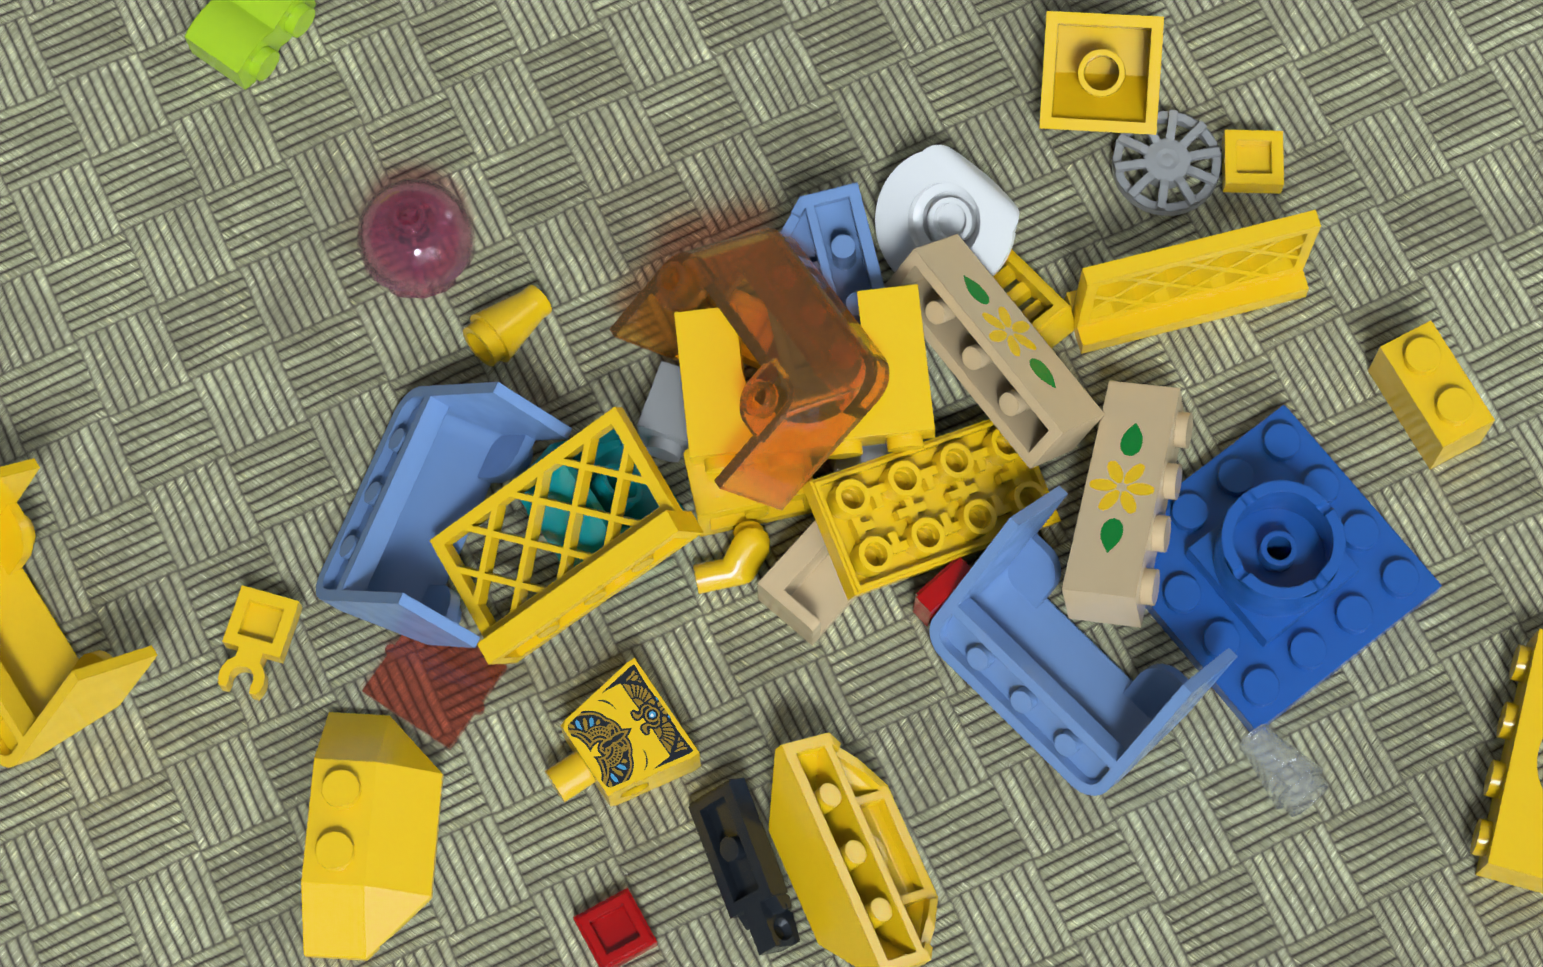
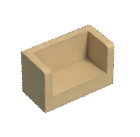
(805, 587)

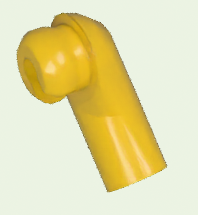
(740, 562)

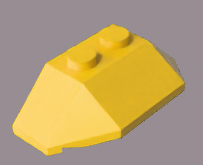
(367, 836)
(850, 856)

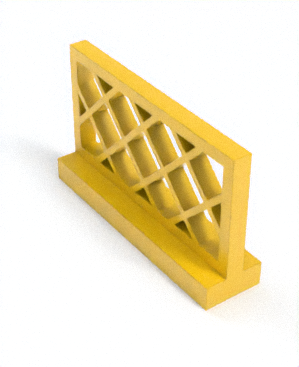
(1193, 282)
(598, 575)

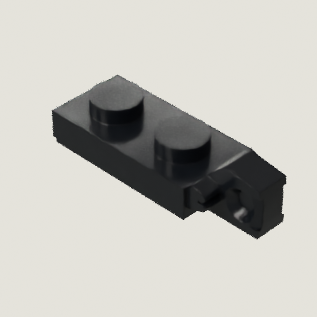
(745, 865)

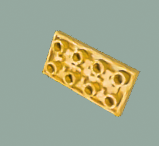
(921, 506)

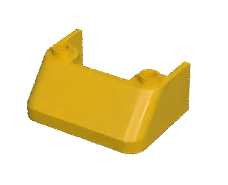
(42, 681)

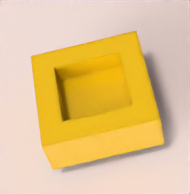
(1252, 161)

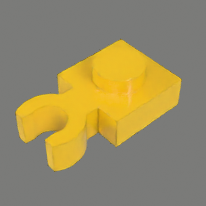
(258, 631)

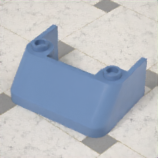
(425, 476)
(1046, 672)

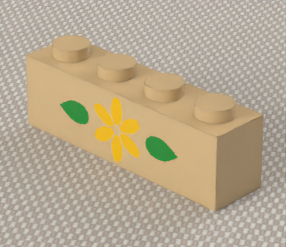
(997, 352)
(1125, 504)

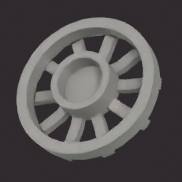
(1167, 165)

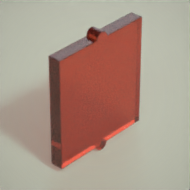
(434, 686)

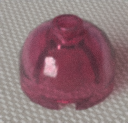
(415, 238)

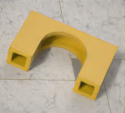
(716, 377)
(1512, 835)

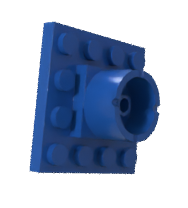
(1291, 618)

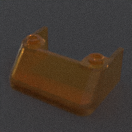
(813, 354)

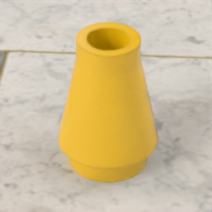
(503, 327)

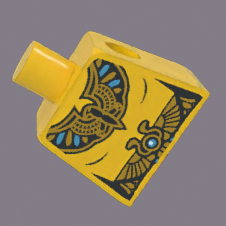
(623, 741)

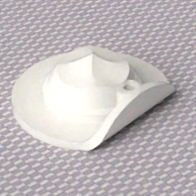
(944, 196)

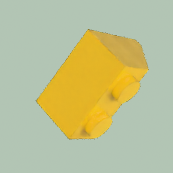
(1101, 72)

